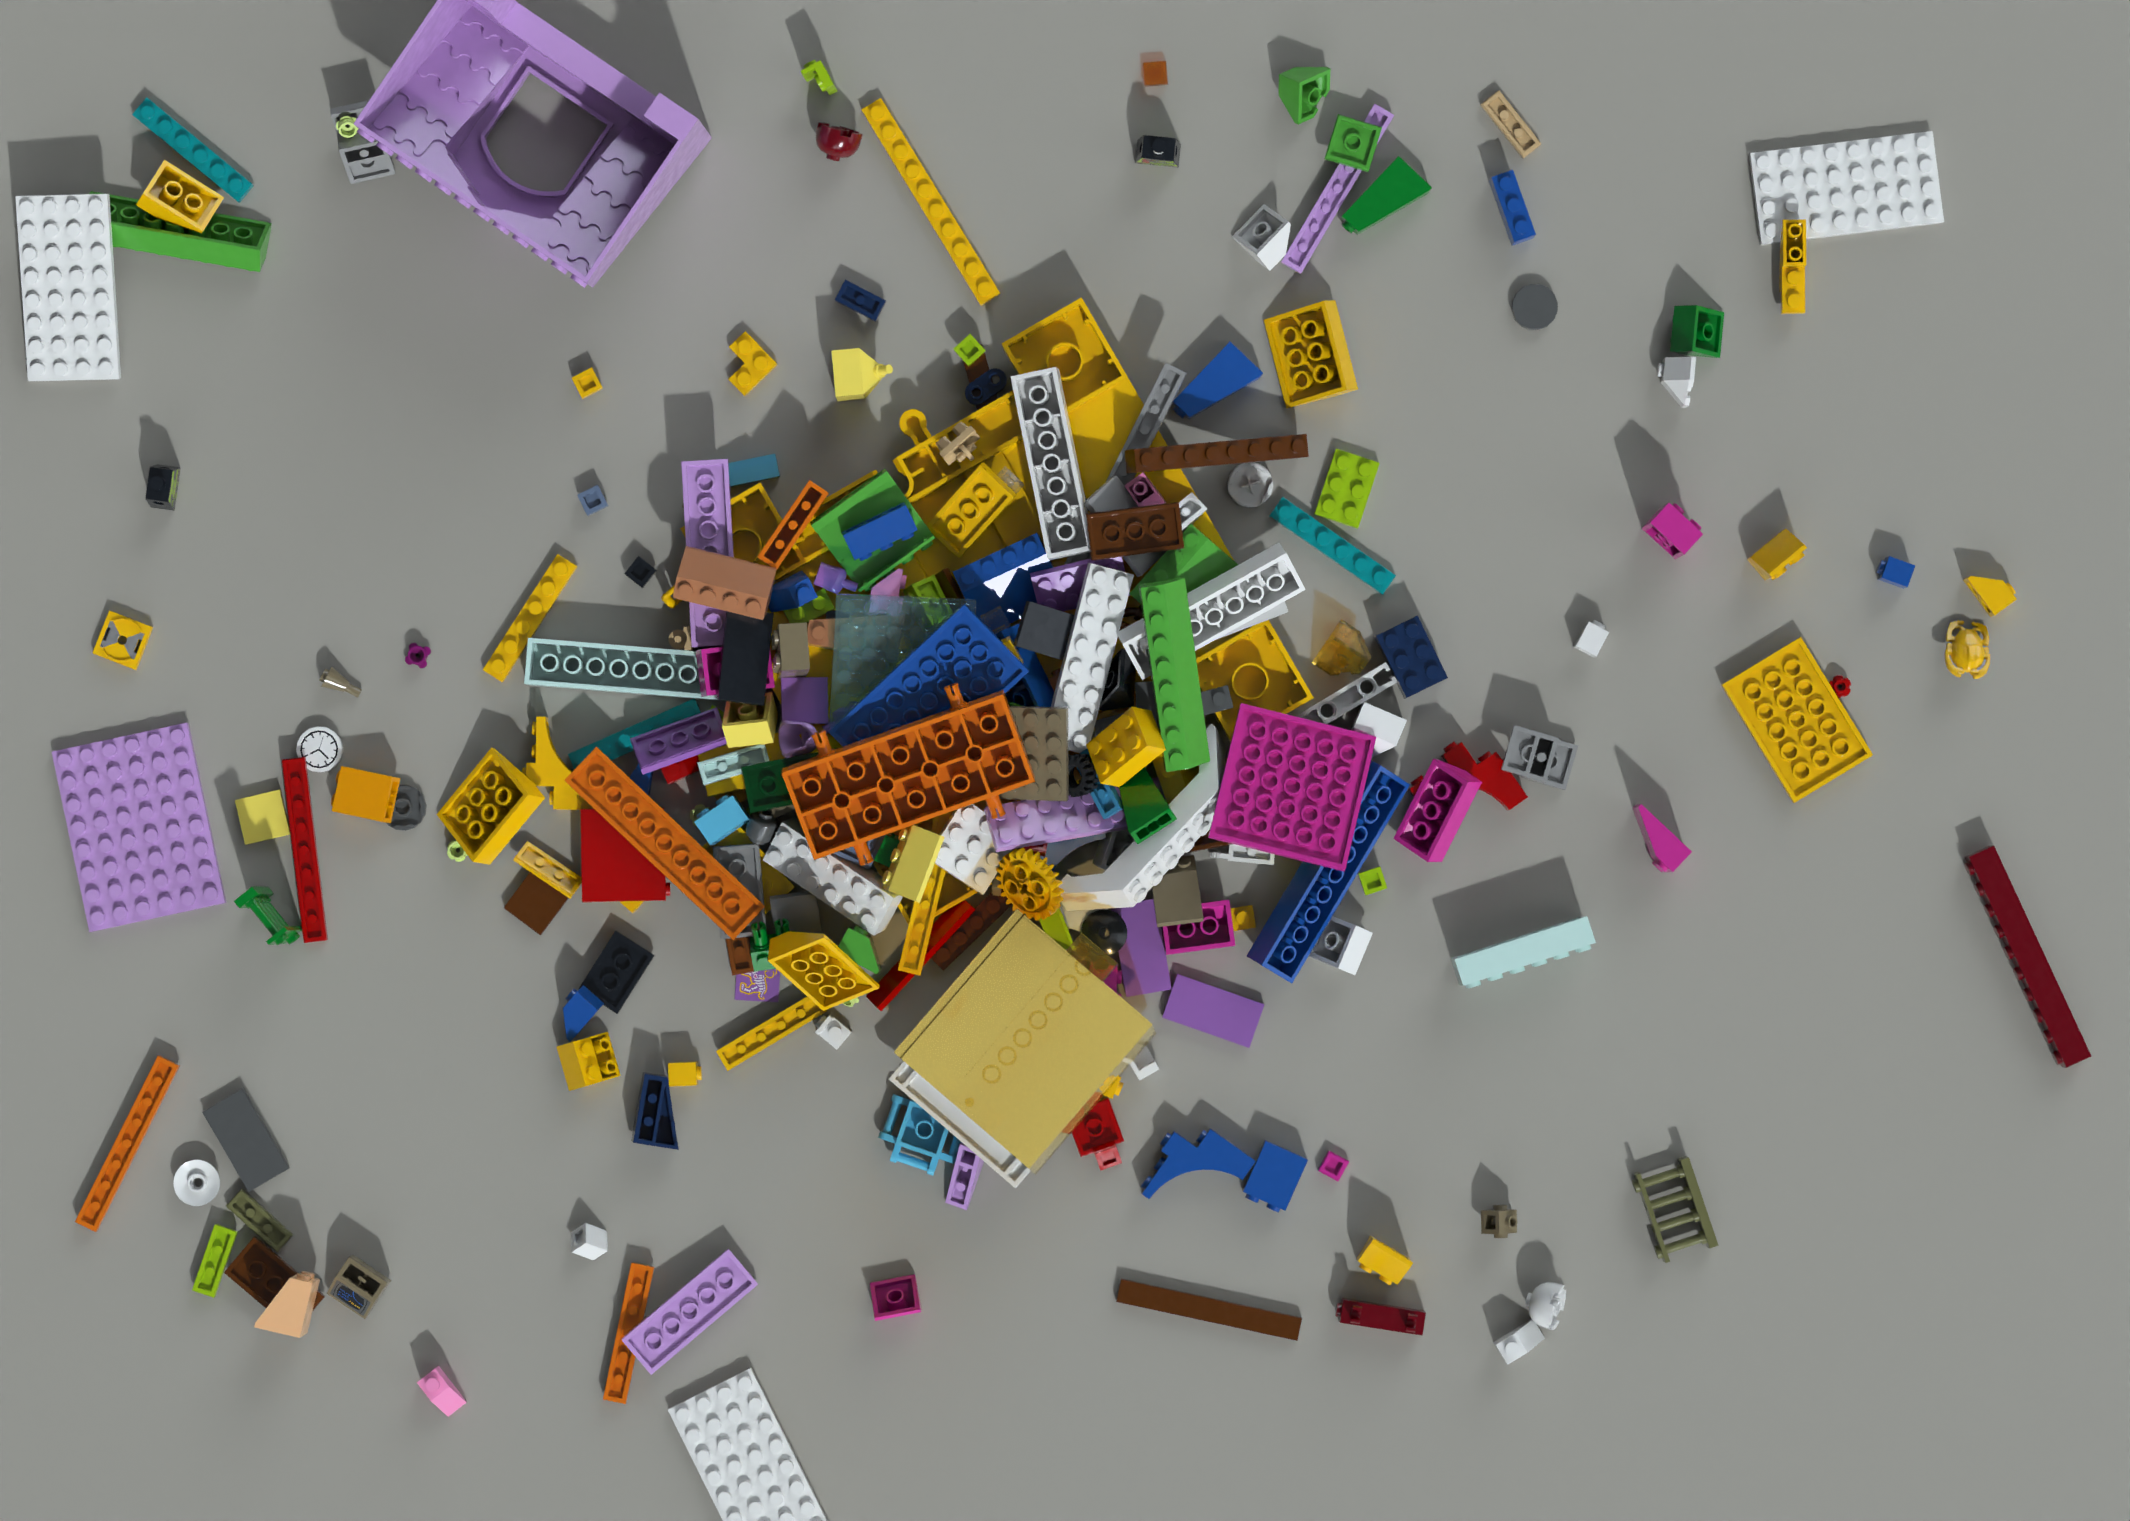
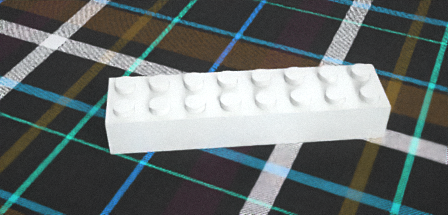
(1052, 462)
(1226, 602)

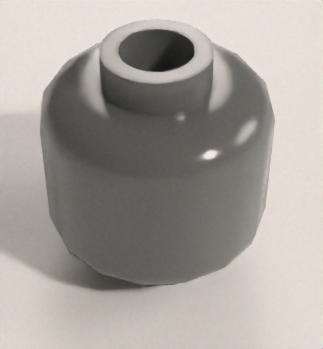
(761, 827)

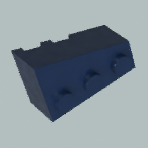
(654, 1114)

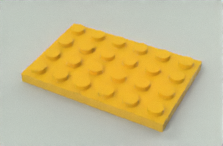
(1797, 720)

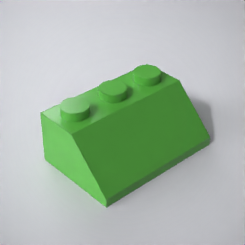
(860, 948)

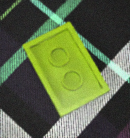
(1346, 488)

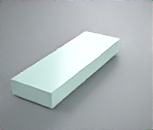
(730, 764)

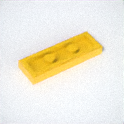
(548, 869)

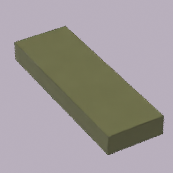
(259, 1220)

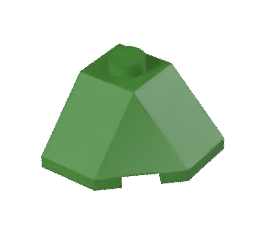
(1302, 89)

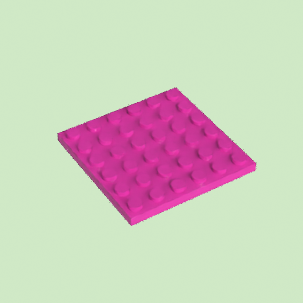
(1292, 787)

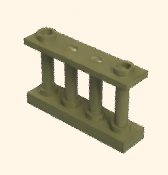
(1697, 1214)

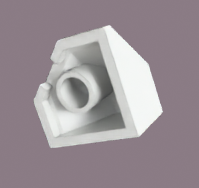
(1678, 377)

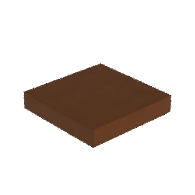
(536, 903)

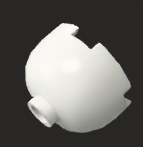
(1546, 1304)

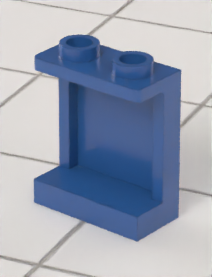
(1274, 1176)

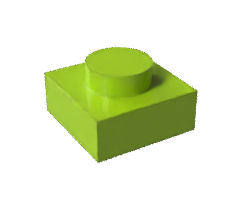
(969, 350)
(1372, 880)

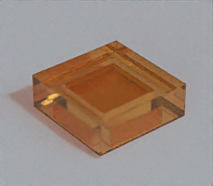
(1155, 73)

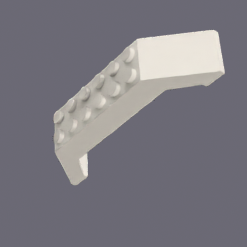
(1145, 863)

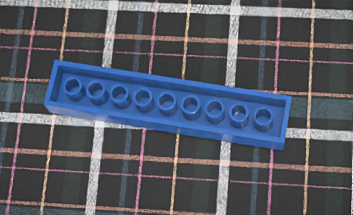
(1319, 889)

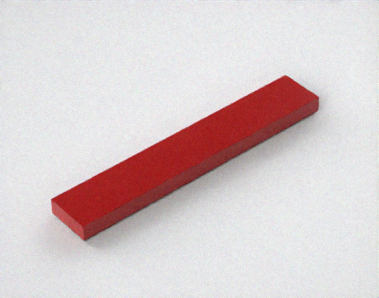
(941, 931)

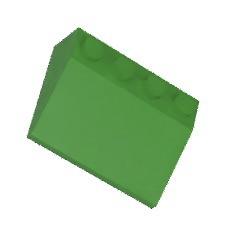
(1197, 562)

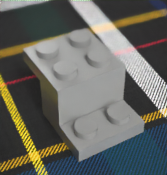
(360, 157)
(1539, 757)

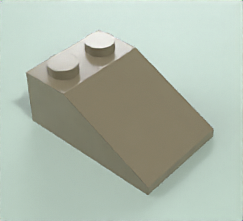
(1178, 895)

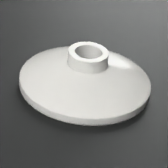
(185, 1182)

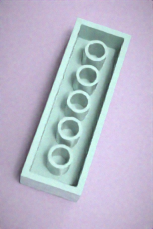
(1523, 950)

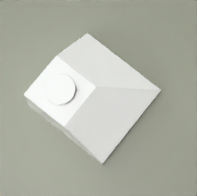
(1265, 236)

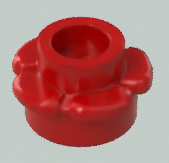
(1845, 682)

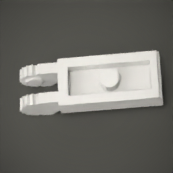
(1244, 854)

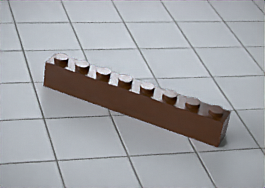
(1216, 453)

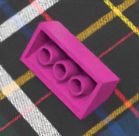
(1437, 810)

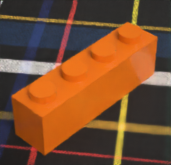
(793, 525)

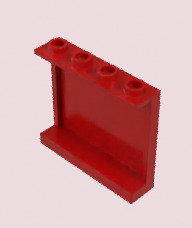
(614, 867)

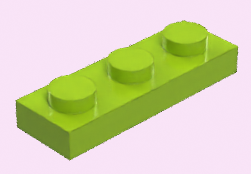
(214, 1260)

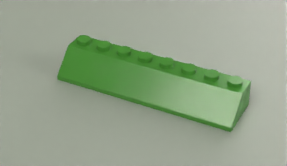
(224, 241)
(1174, 673)

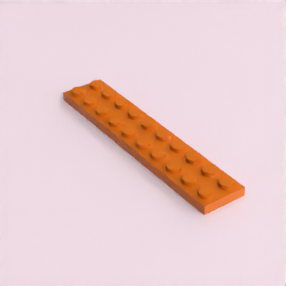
(664, 843)

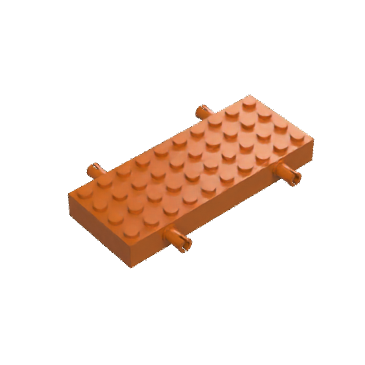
(908, 774)

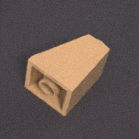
(291, 1307)

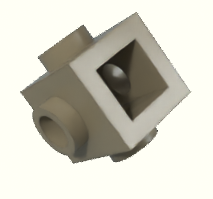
(1499, 1221)

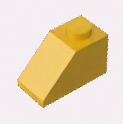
(1991, 593)

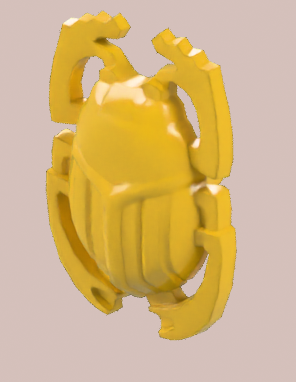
(1967, 649)

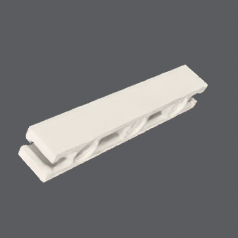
(1347, 697)

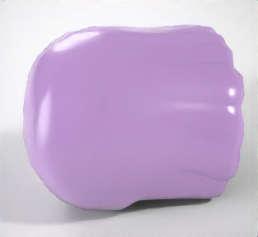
(790, 741)

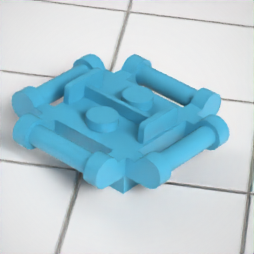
(918, 1133)

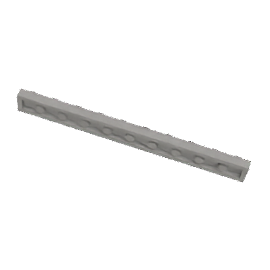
(1145, 426)

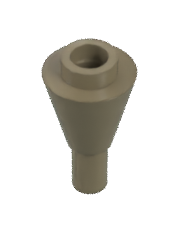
(334, 680)

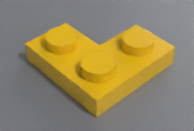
(756, 363)

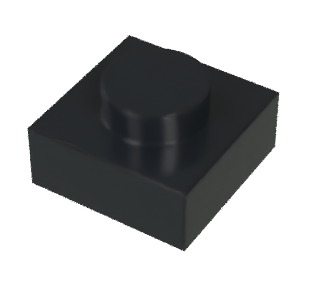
(640, 572)

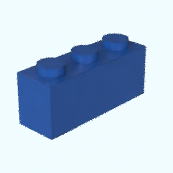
(1512, 207)
(880, 532)

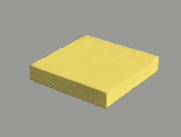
(262, 817)

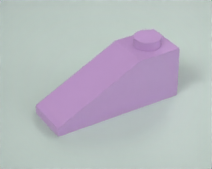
(964, 1177)

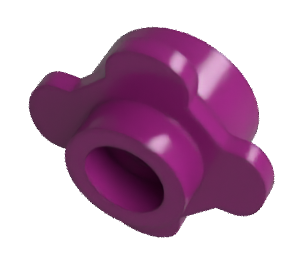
(413, 650)

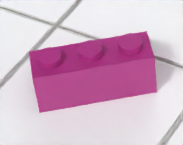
(1212, 933)

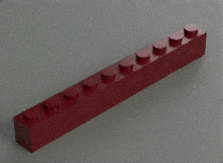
(2027, 956)

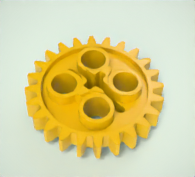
(1029, 884)

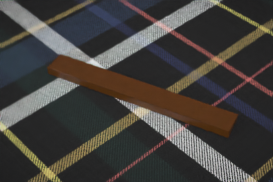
(1209, 1309)

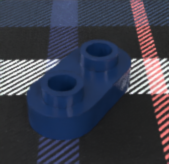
(986, 387)

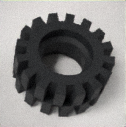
(1088, 775)

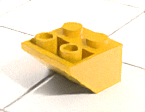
(1776, 554)
(588, 1061)

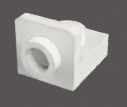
(832, 1030)

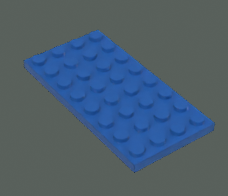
(956, 652)

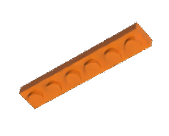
(631, 1315)

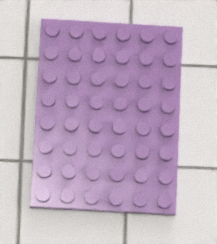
(138, 827)

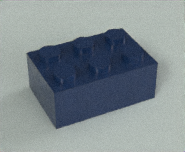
(1411, 657)

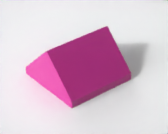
(895, 1297)

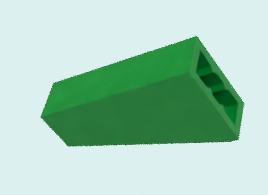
(1387, 195)
(1144, 806)

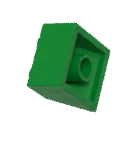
(1697, 331)

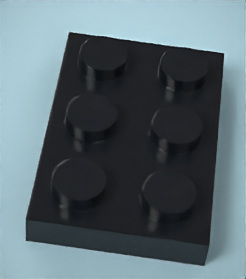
(617, 971)

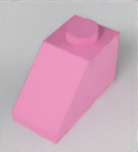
(441, 1391)

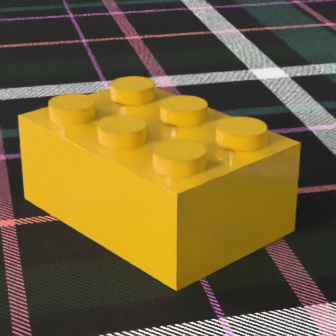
(1125, 746)

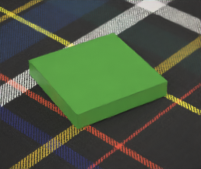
(1353, 143)

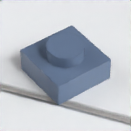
(592, 500)

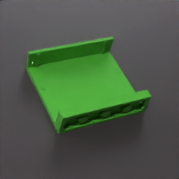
(862, 504)

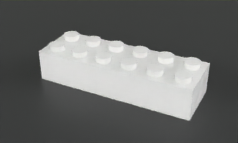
(834, 880)

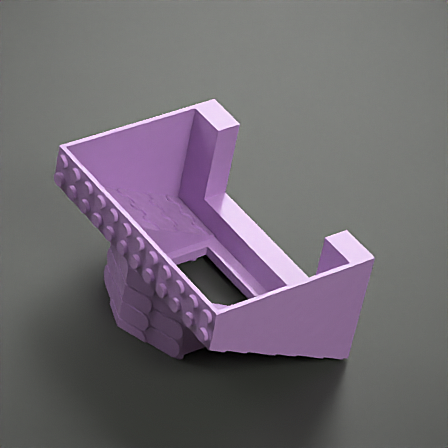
(459, 82)

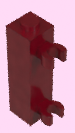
(1381, 1316)

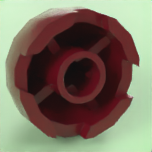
(837, 141)

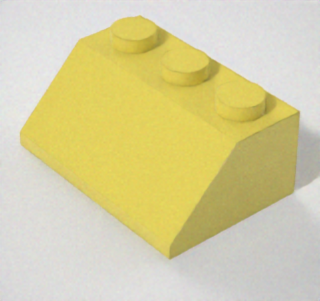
(912, 862)

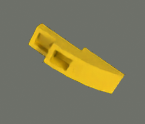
(1792, 266)

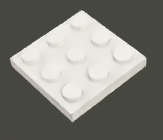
(969, 849)

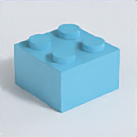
(722, 819)

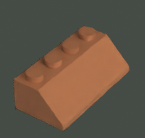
(724, 583)

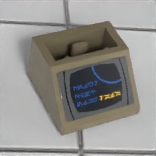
(358, 1286)

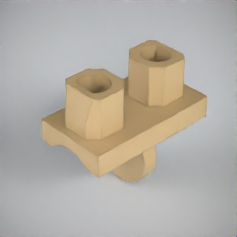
(961, 446)
(681, 639)

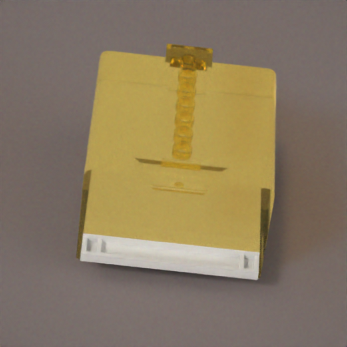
(1021, 1047)

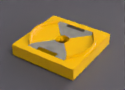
(125, 653)

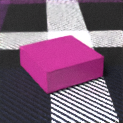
(1333, 1165)

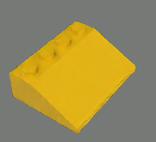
(1310, 354)
(490, 807)
(819, 968)

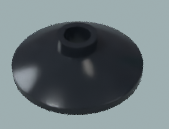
(1111, 921)

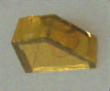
(1343, 651)

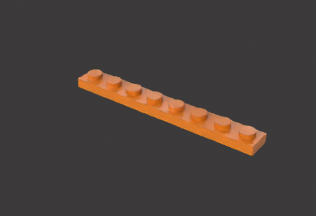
(127, 1143)

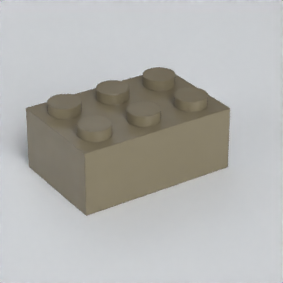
(791, 649)

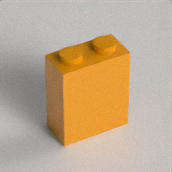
(365, 794)

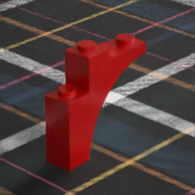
(1494, 781)

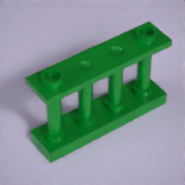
(258, 900)

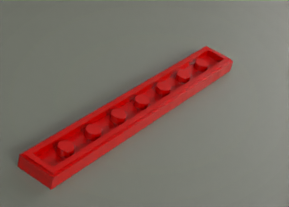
(304, 849)

